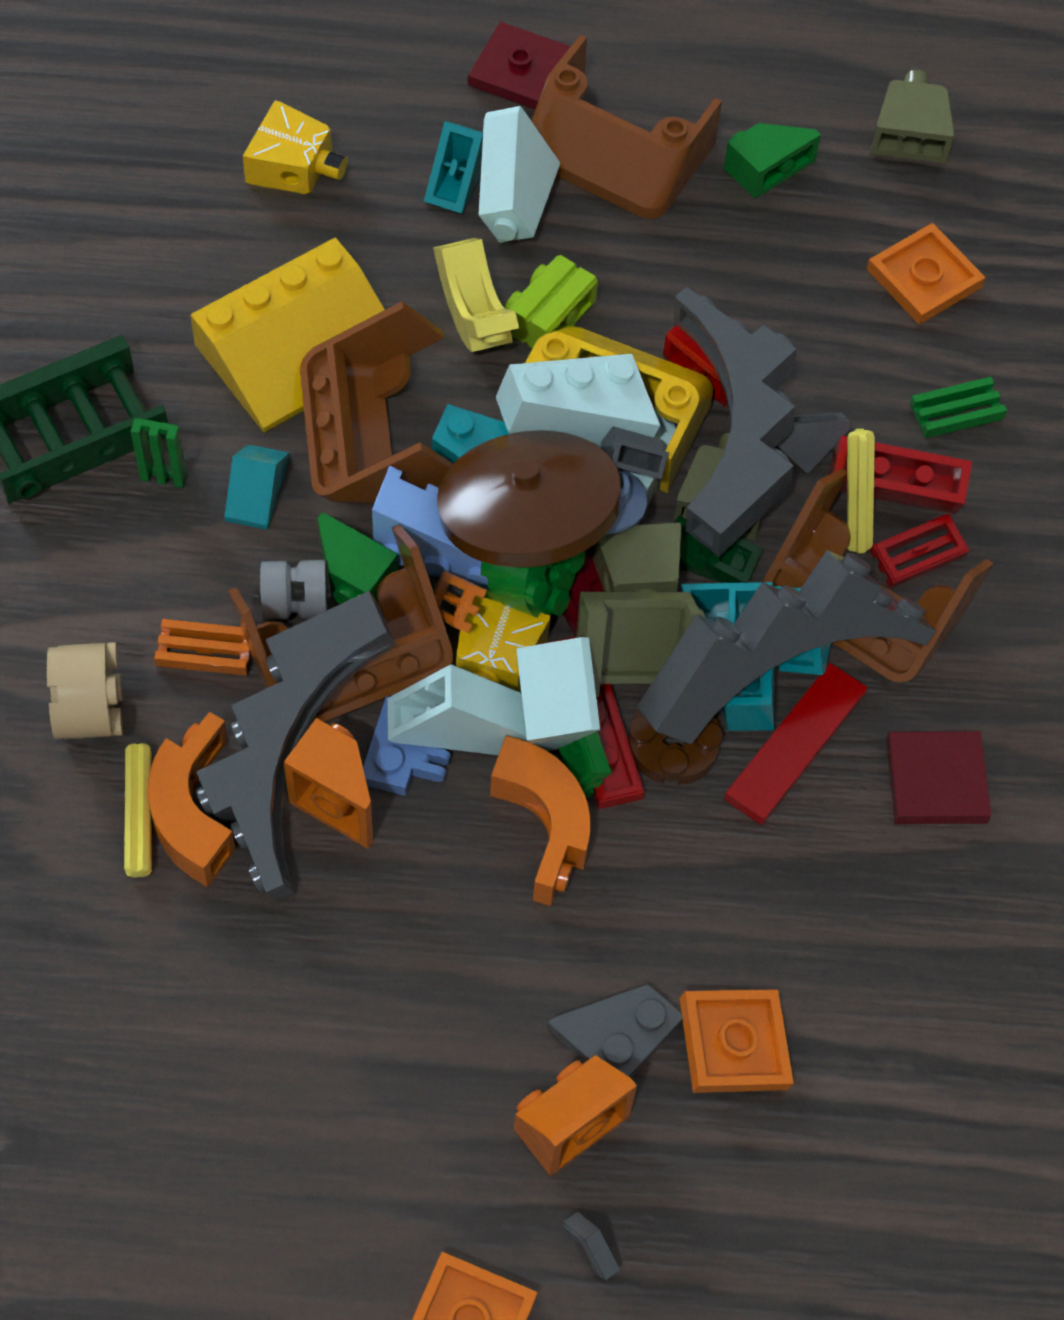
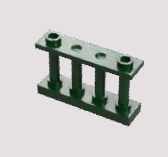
(71, 381)

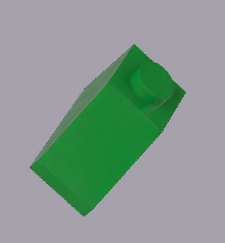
(769, 155)
(352, 560)

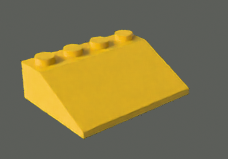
(269, 325)

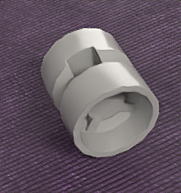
(277, 589)

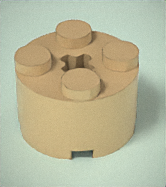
(84, 691)

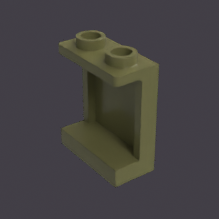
(633, 632)

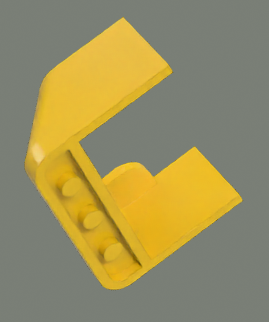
(673, 389)

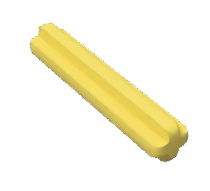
(860, 489)
(137, 811)

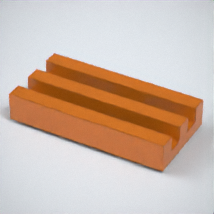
(463, 604)
(203, 639)

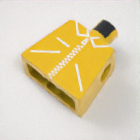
(291, 152)
(493, 640)

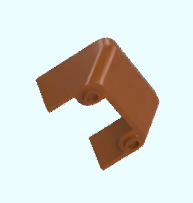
(613, 156)
(347, 410)
(822, 530)
(412, 618)

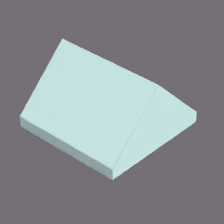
(558, 692)

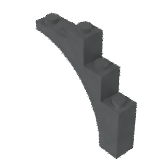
(752, 470)
(776, 625)
(308, 668)

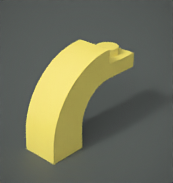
(471, 295)

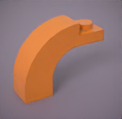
(550, 791)
(185, 833)

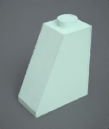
(514, 174)
(456, 713)

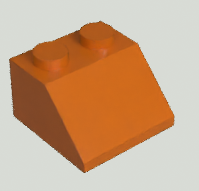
(330, 782)
(574, 1112)

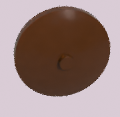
(529, 498)

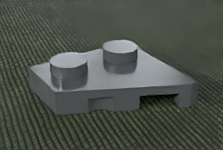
(619, 1028)

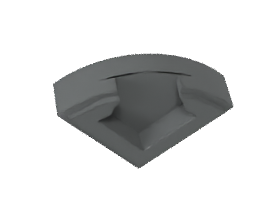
(590, 1237)

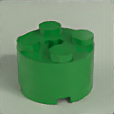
(533, 588)

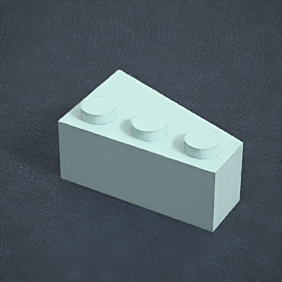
(577, 397)

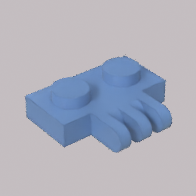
(393, 764)

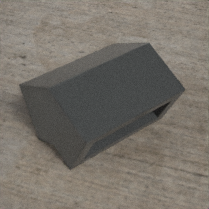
(635, 452)

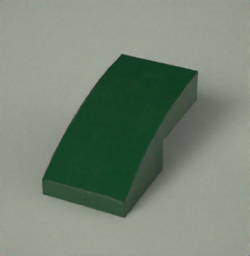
(731, 567)

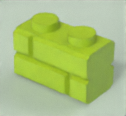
(553, 300)

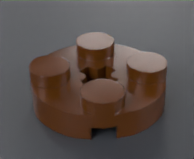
(673, 762)

